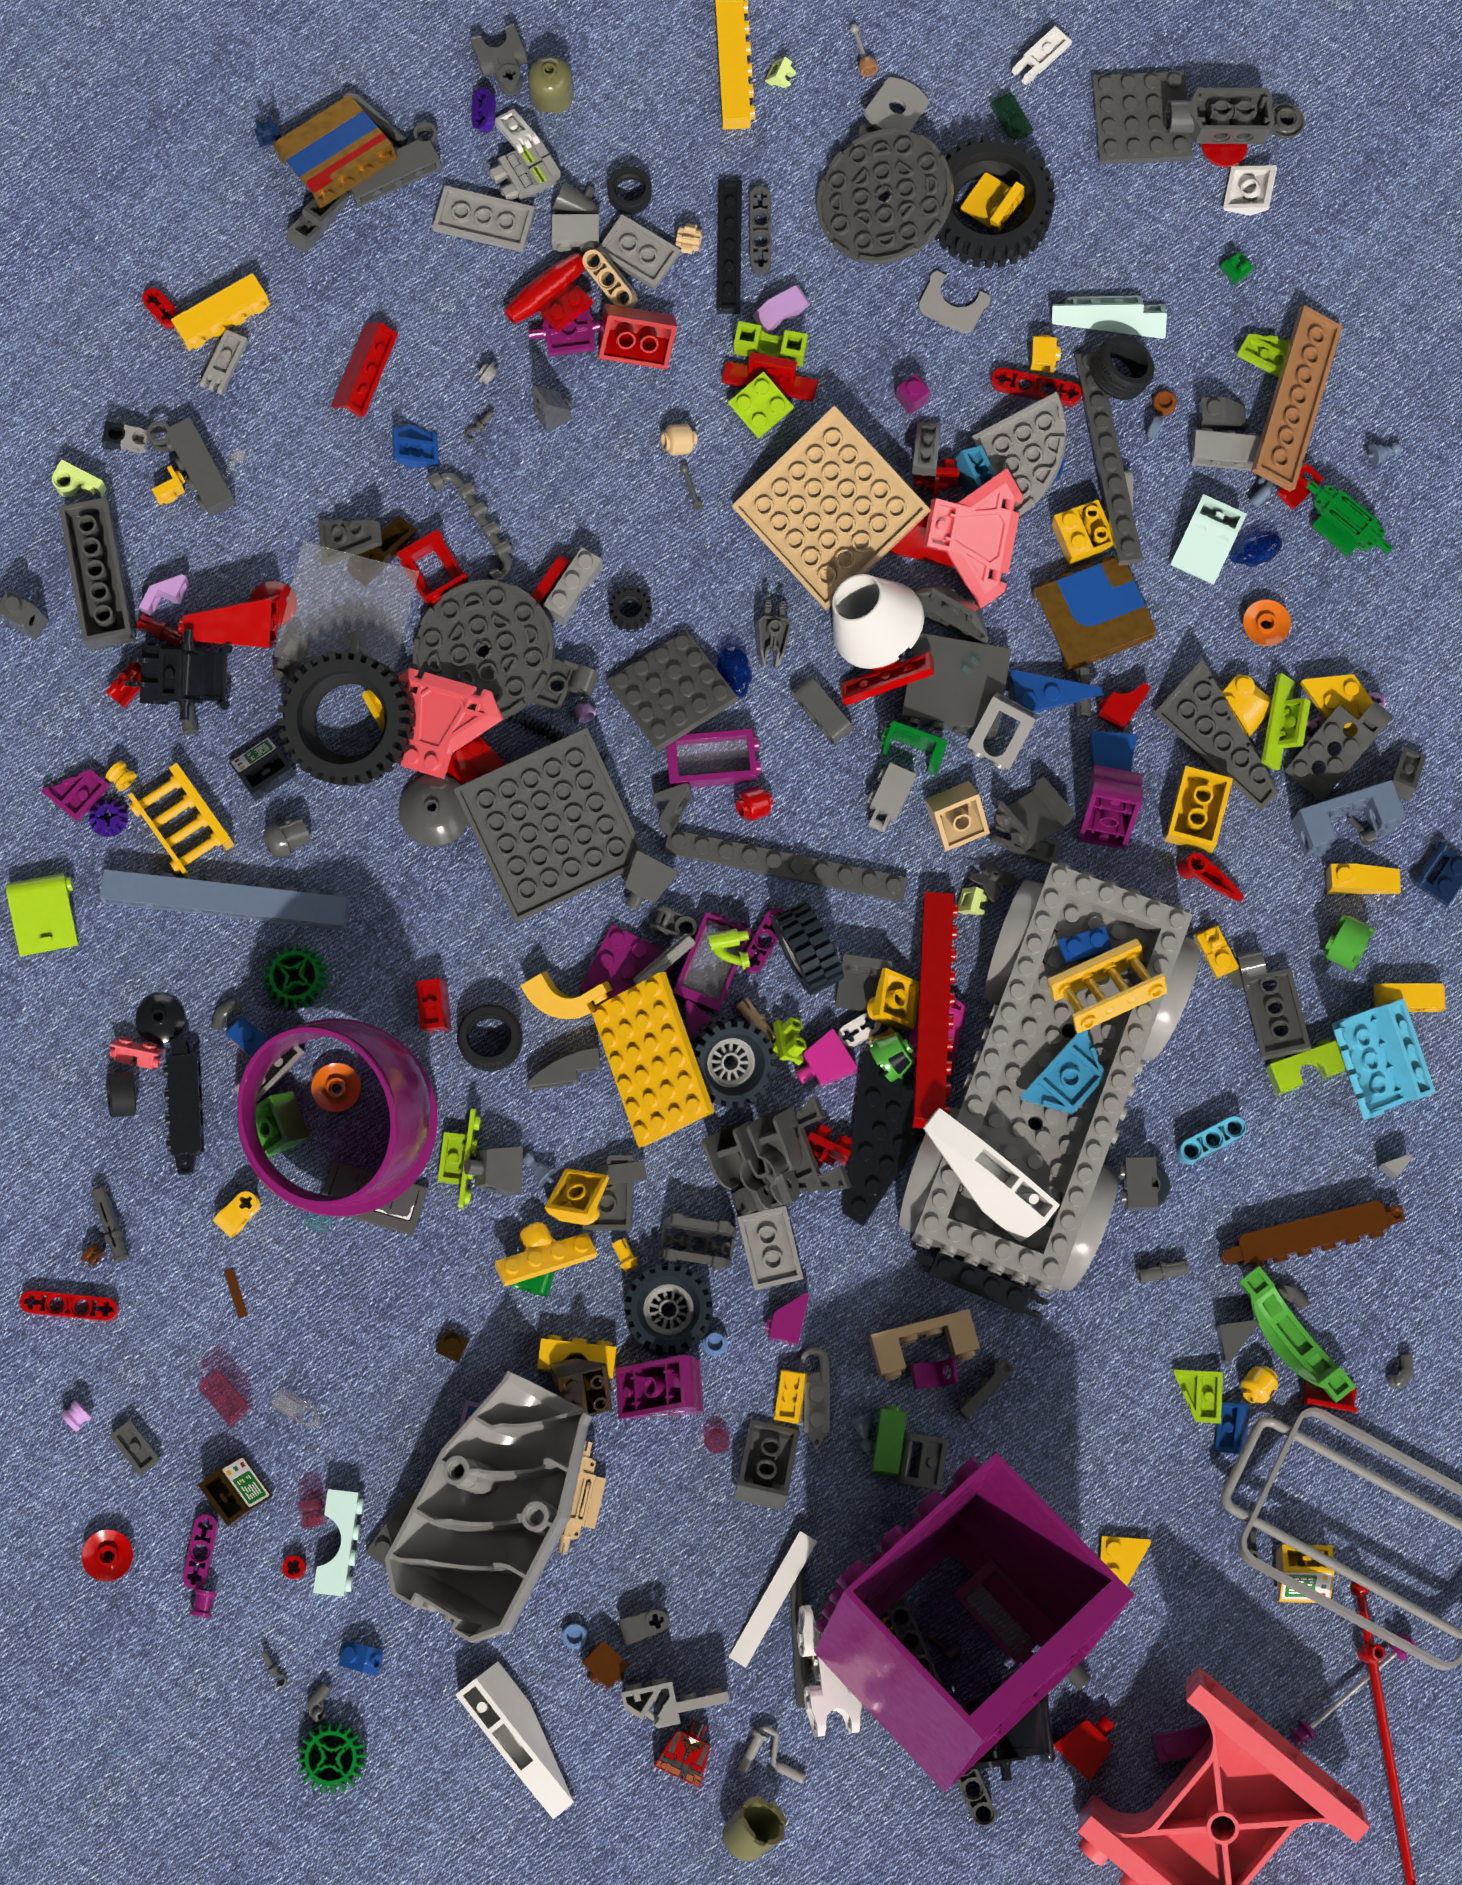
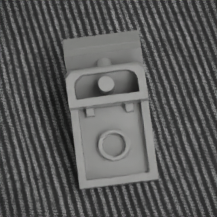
(639, 1701)

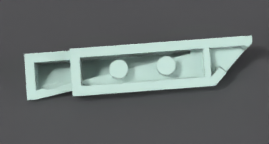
(1112, 314)

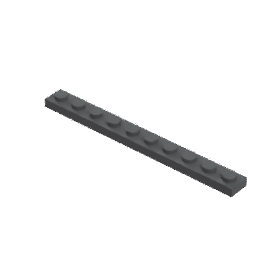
(1109, 465)
(786, 865)

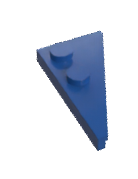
(1045, 692)

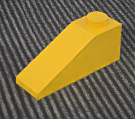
(1362, 879)

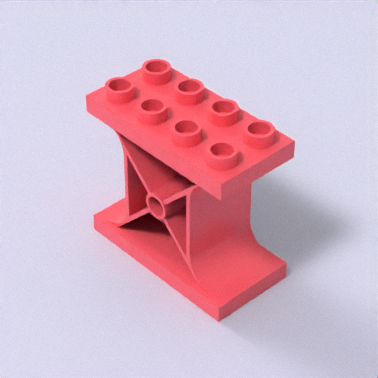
(1238, 1774)

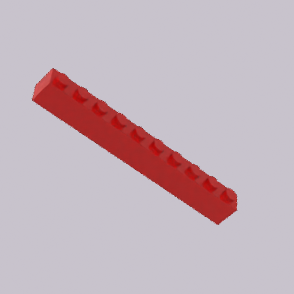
(933, 1006)

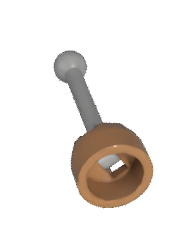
(867, 64)

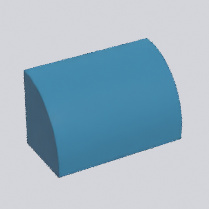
(973, 468)

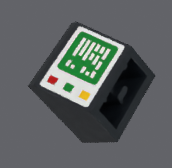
(262, 768)

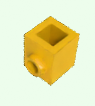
(1044, 354)

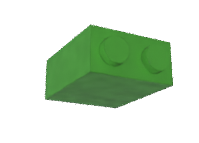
(889, 1441)

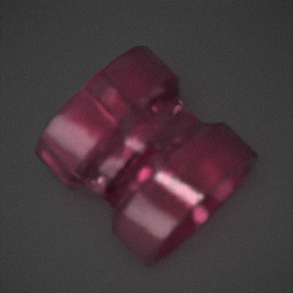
(312, 1519)

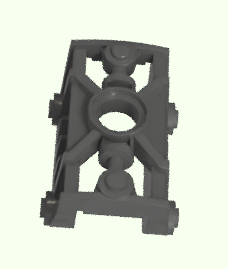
(697, 1228)

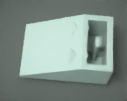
(1208, 539)

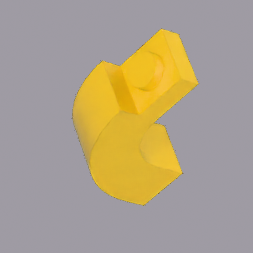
(553, 1002)

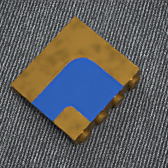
(1095, 612)

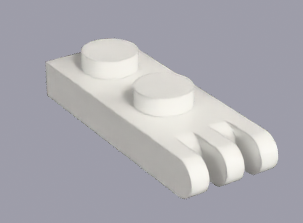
(516, 130)

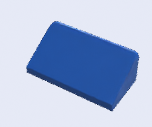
(1233, 1428)

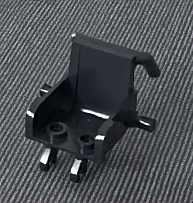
(182, 674)
(1027, 1738)

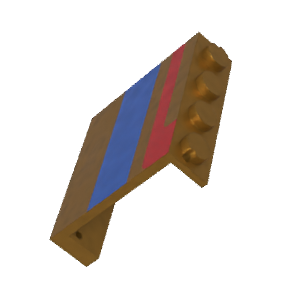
(335, 150)

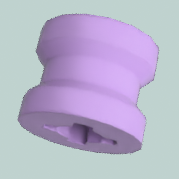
(76, 1415)

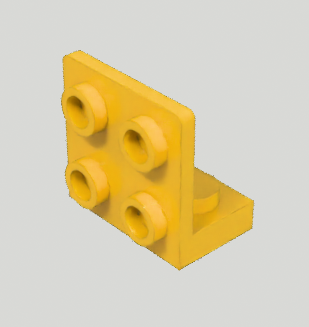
(992, 202)

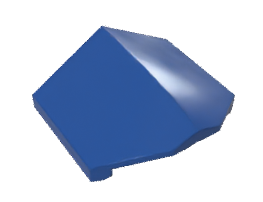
(414, 446)

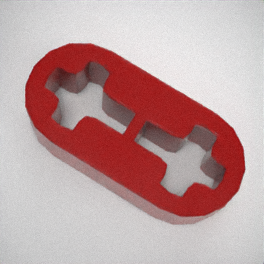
(157, 312)

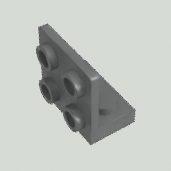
(859, 981)

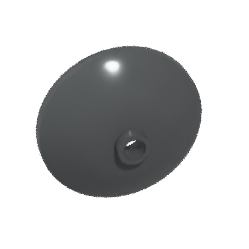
(434, 827)

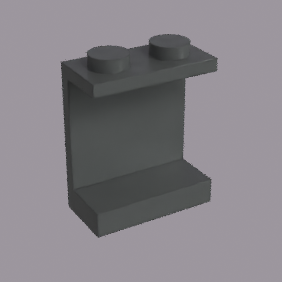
(1035, 815)

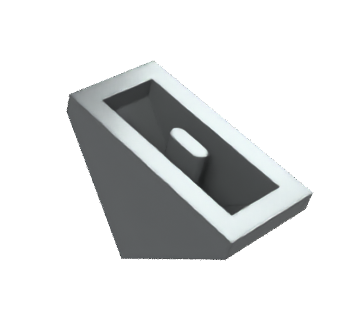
(1232, 1338)

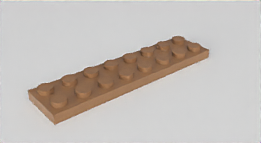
(1296, 398)

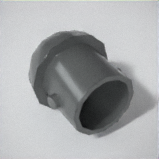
(286, 837)

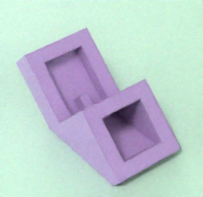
(780, 307)
(170, 589)

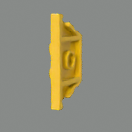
(1341, 690)

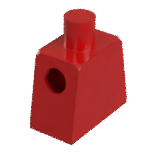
(1086, 1745)

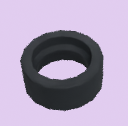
(629, 173)

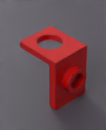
(1297, 495)

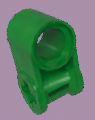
(538, 1285)

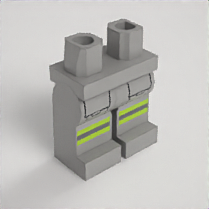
(526, 172)

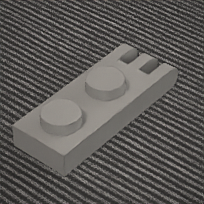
(224, 361)

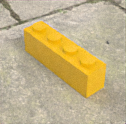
(220, 312)

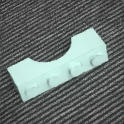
(335, 1576)

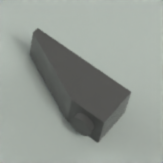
(550, 408)

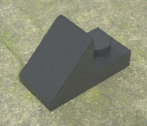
(672, 805)

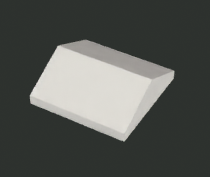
(1249, 189)

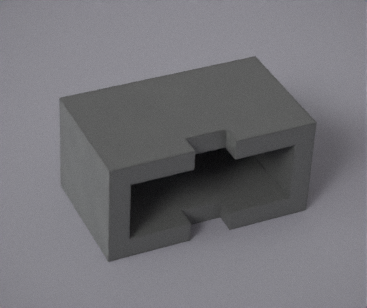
(1138, 1189)

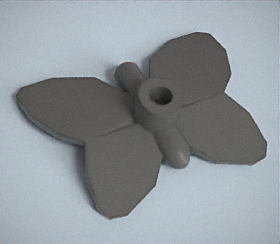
(993, 879)

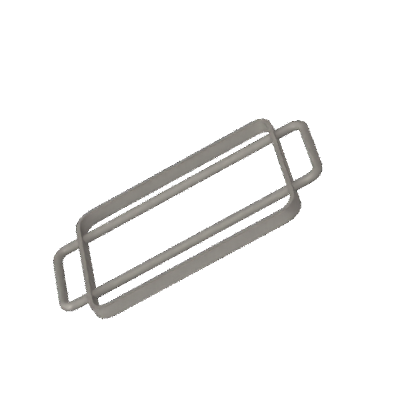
(1252, 1520)

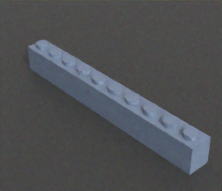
(225, 899)

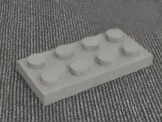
(483, 218)

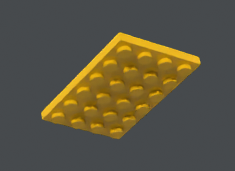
(652, 1060)

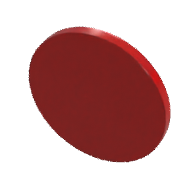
(1224, 154)

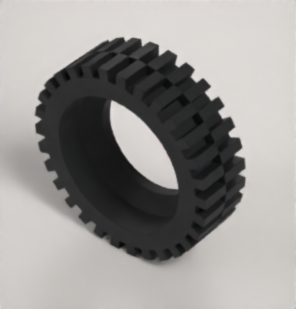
(1010, 165)
(301, 711)

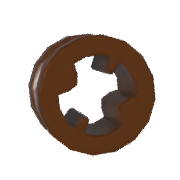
(93, 1255)

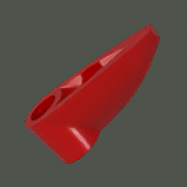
(1208, 875)

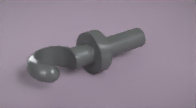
(479, 426)
(273, 1669)

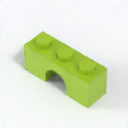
(753, 339)
(1285, 1072)

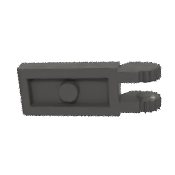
(1043, 852)

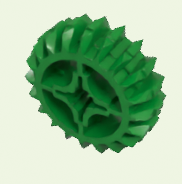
(289, 985)
(340, 1766)

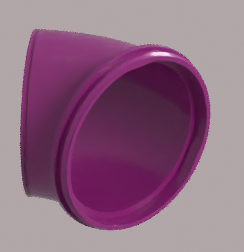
(409, 1103)

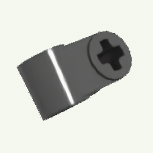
(669, 923)
(639, 1626)

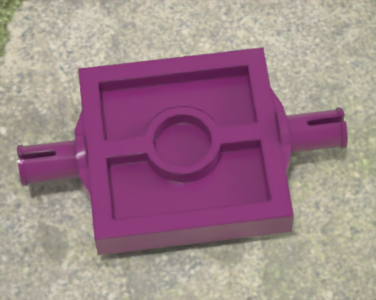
(572, 339)

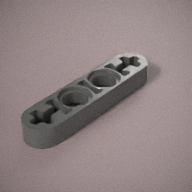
(758, 230)

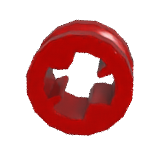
(285, 1568)

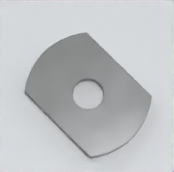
(898, 91)

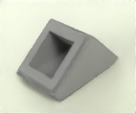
(1395, 1166)

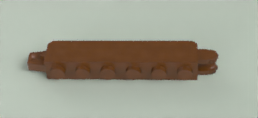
(1312, 1233)

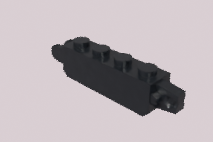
(185, 1107)
(979, 1282)

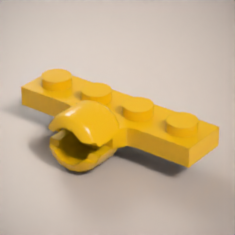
(543, 1254)

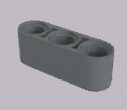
(822, 710)

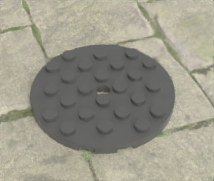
(911, 216)
(492, 616)

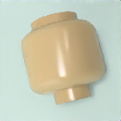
(678, 439)

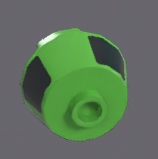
(893, 1055)

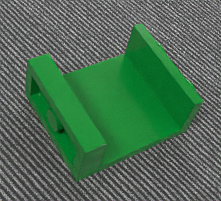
(915, 739)

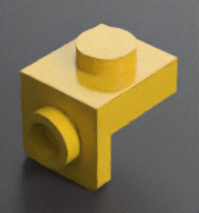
(169, 490)

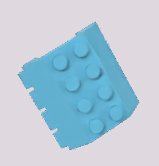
(1383, 1058)

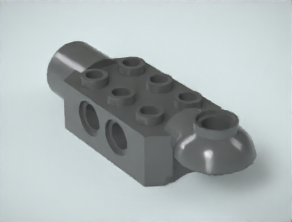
(1232, 116)

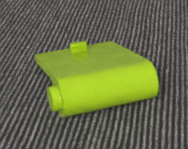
(40, 910)

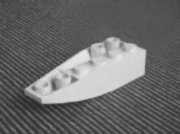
(990, 1179)
(516, 1733)

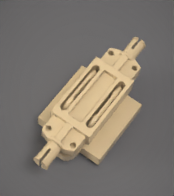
(586, 1501)

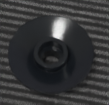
(168, 1027)

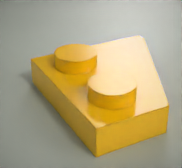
(1123, 1555)

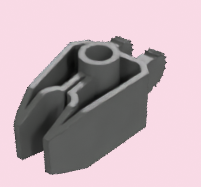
(772, 633)

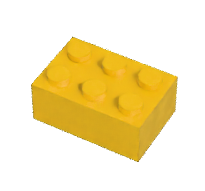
(1198, 809)

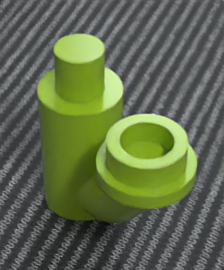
(726, 939)

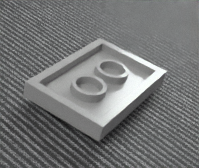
(639, 251)
(770, 1248)

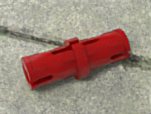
(160, 630)

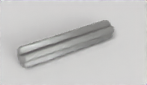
(667, 958)

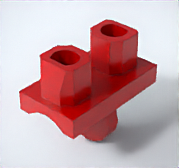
(945, 476)
(125, 694)
(827, 1151)

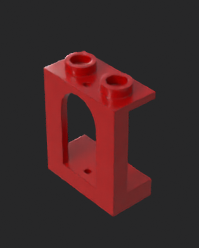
(423, 547)

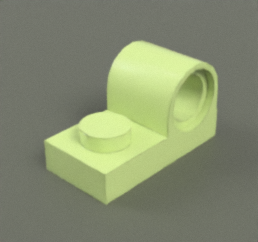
(78, 478)

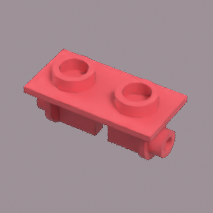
(145, 1052)

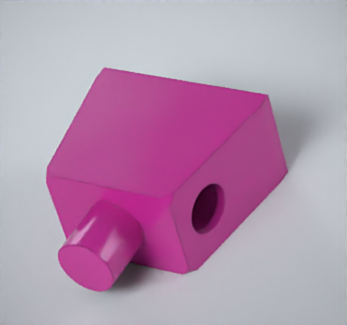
(826, 1061)

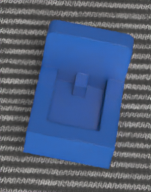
(361, 1657)

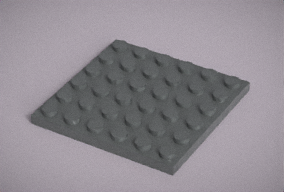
(549, 824)

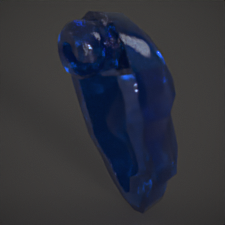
(1256, 548)
(735, 669)

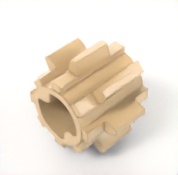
(689, 238)

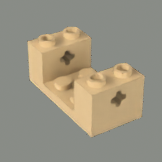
(958, 1332)

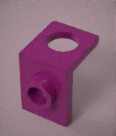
(933, 1374)

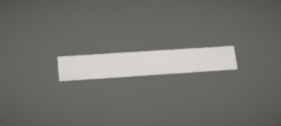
(772, 1599)

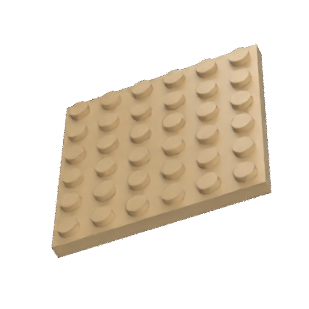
(831, 506)

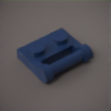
(1448, 880)

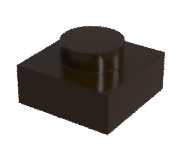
(452, 1346)

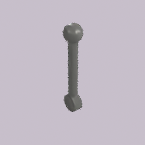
(697, 505)

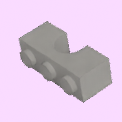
(565, 595)

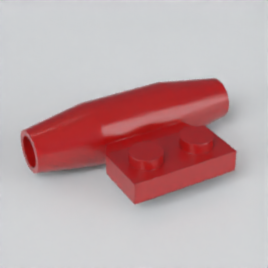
(552, 295)

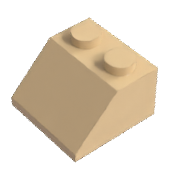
(957, 815)

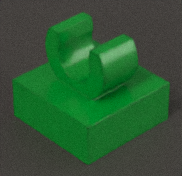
(1236, 268)

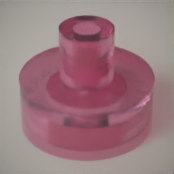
(712, 1446)

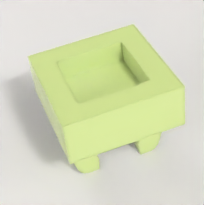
(778, 71)
(970, 901)

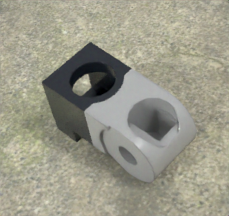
(124, 437)

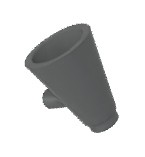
(574, 202)

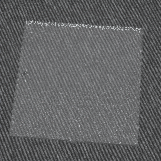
(345, 606)

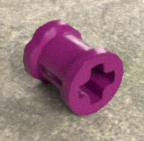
(203, 1603)

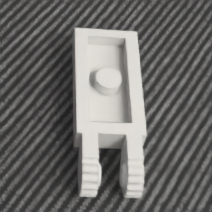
(1043, 54)

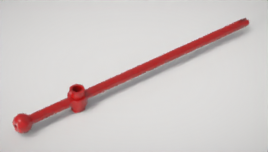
(1372, 1654)

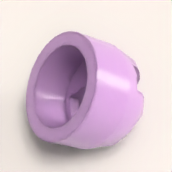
(584, 712)

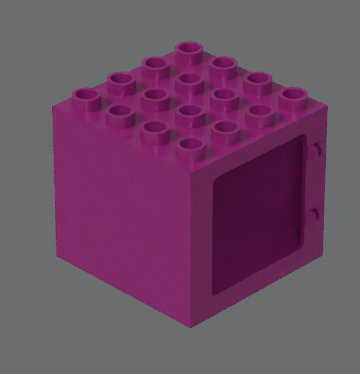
(976, 1519)

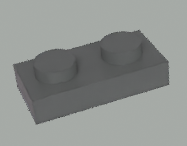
(135, 1448)

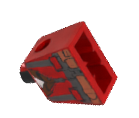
(686, 1754)

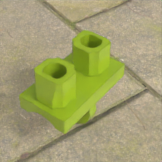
(788, 1043)

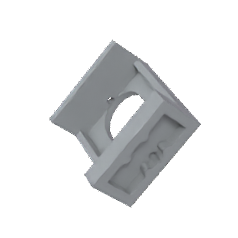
(1025, 716)

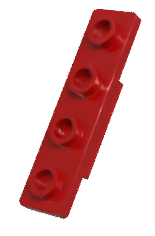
(779, 370)

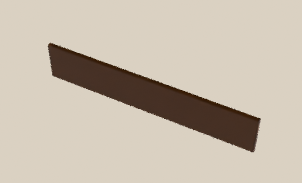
(235, 1293)

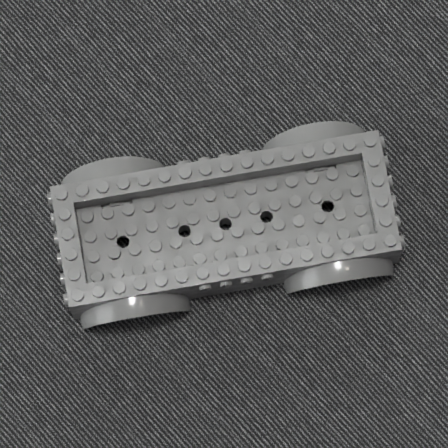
(1019, 1045)

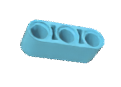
(1222, 1135)

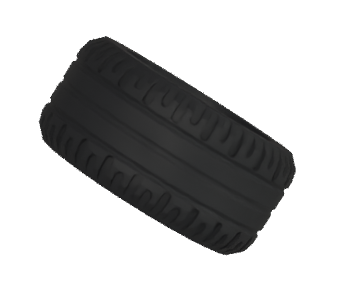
(1110, 379)
(489, 1012)

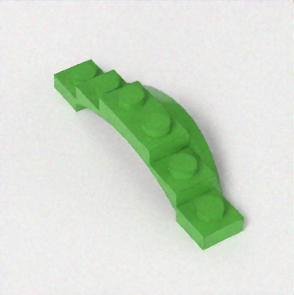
(1290, 1338)

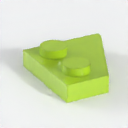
(1264, 352)
(1202, 1394)

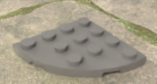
(1029, 446)

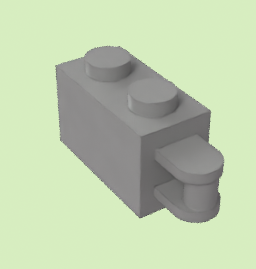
(890, 795)

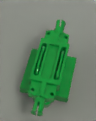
(1346, 522)

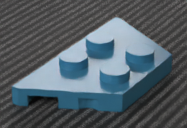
(1068, 1077)

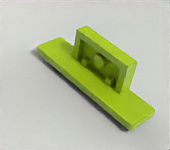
(1286, 722)
(454, 1153)

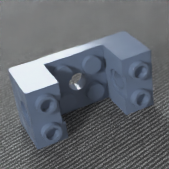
(1379, 805)

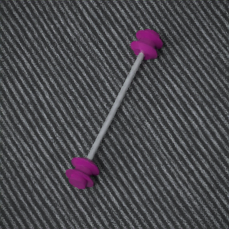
(1305, 1731)

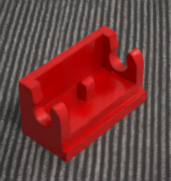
(433, 1005)

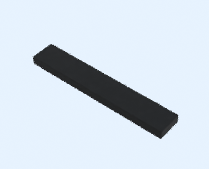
(729, 247)

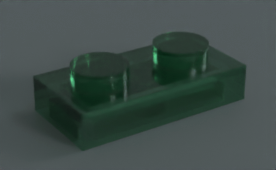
(1011, 117)

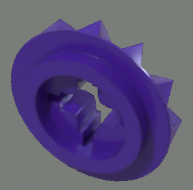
(117, 823)

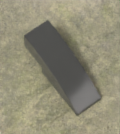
(314, 223)
(565, 1070)

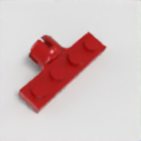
(887, 678)

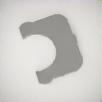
(958, 318)

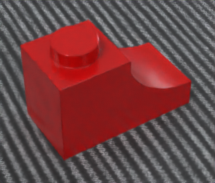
(1120, 708)

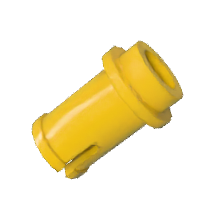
(625, 1255)

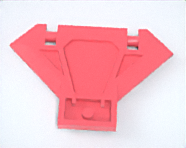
(978, 534)
(444, 720)

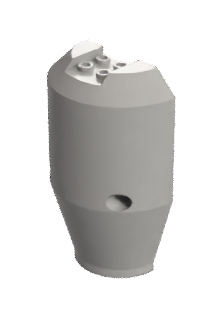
(491, 1510)

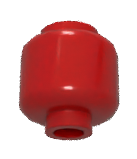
(754, 804)

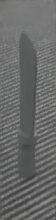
(378, 119)

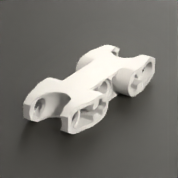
(828, 1692)

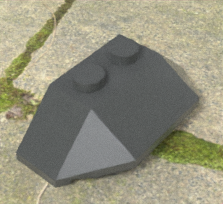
(953, 612)

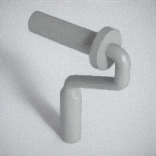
(754, 1746)

